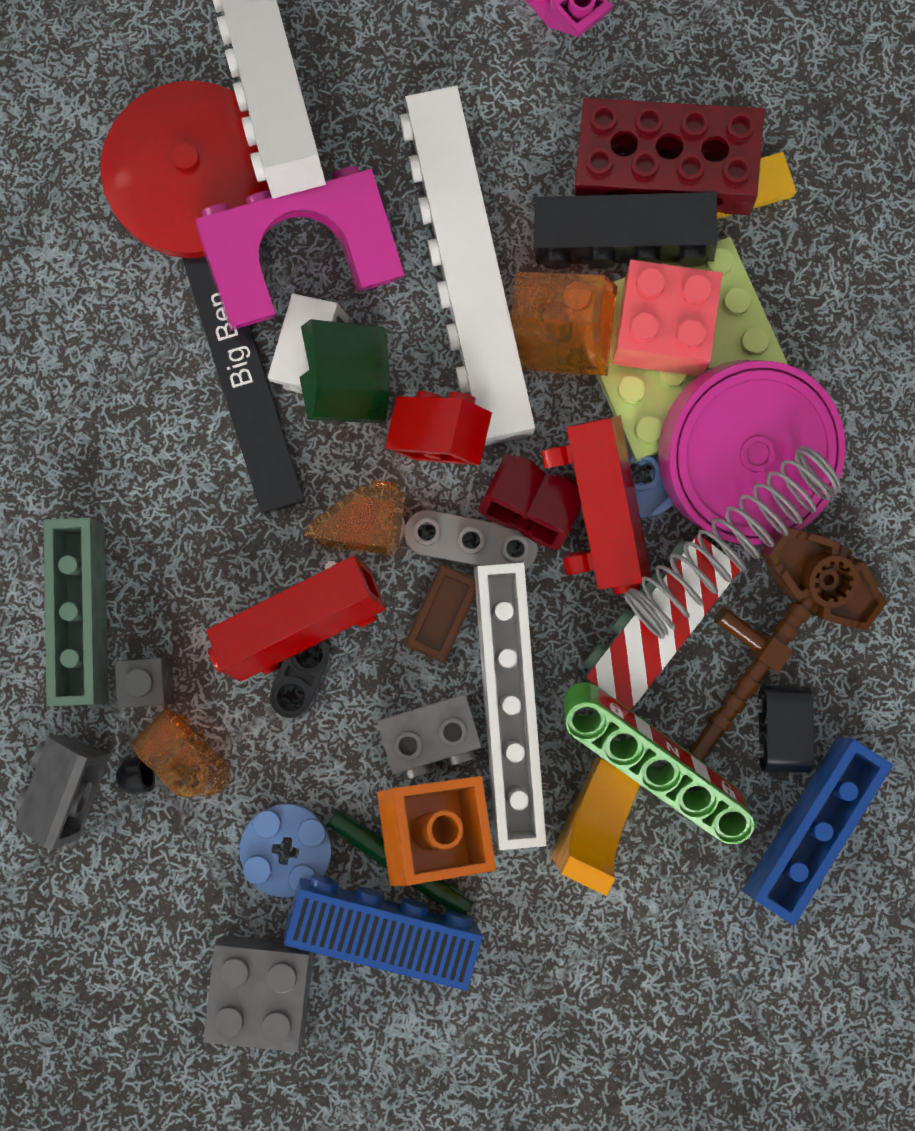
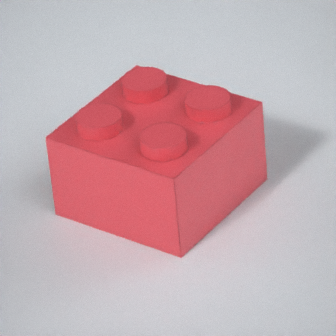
(667, 318)

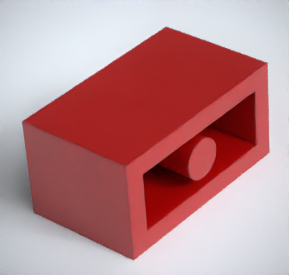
(439, 428)

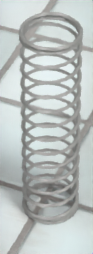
(645, 605)

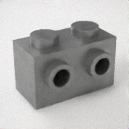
(429, 735)

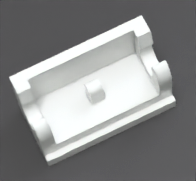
(290, 353)

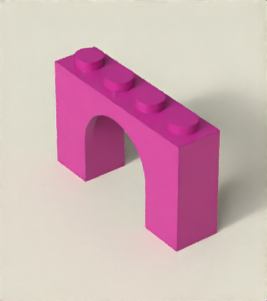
(345, 205)

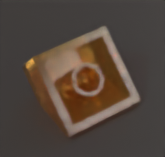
(563, 322)
(364, 521)

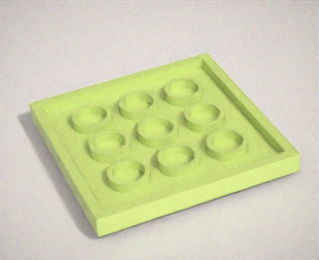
(740, 334)

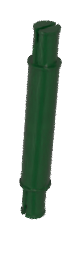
(373, 846)

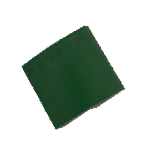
(345, 372)

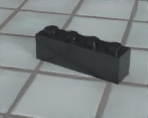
(625, 227)

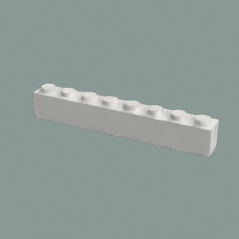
(467, 261)

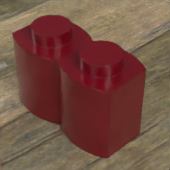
(531, 501)

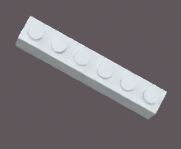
(271, 95)
(510, 706)

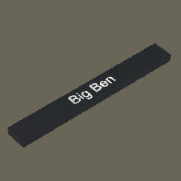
(247, 397)

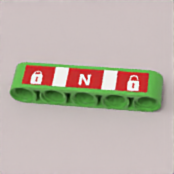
(666, 781)

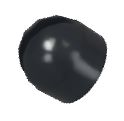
(135, 776)

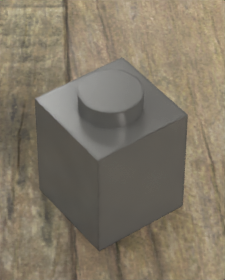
(144, 682)

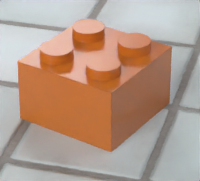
(436, 831)

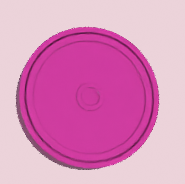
(738, 428)

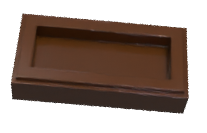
(442, 613)

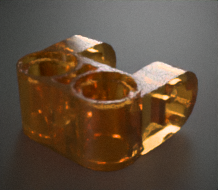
(174, 750)

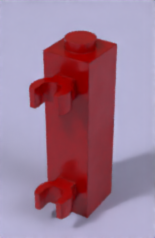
(607, 504)
(295, 620)

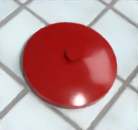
(172, 159)

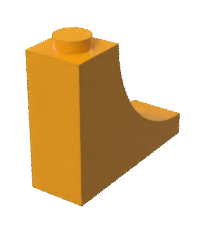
(594, 827)

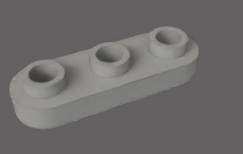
(448, 542)

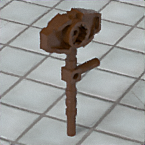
(824, 584)

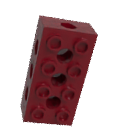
(671, 129)

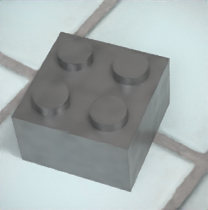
(258, 994)

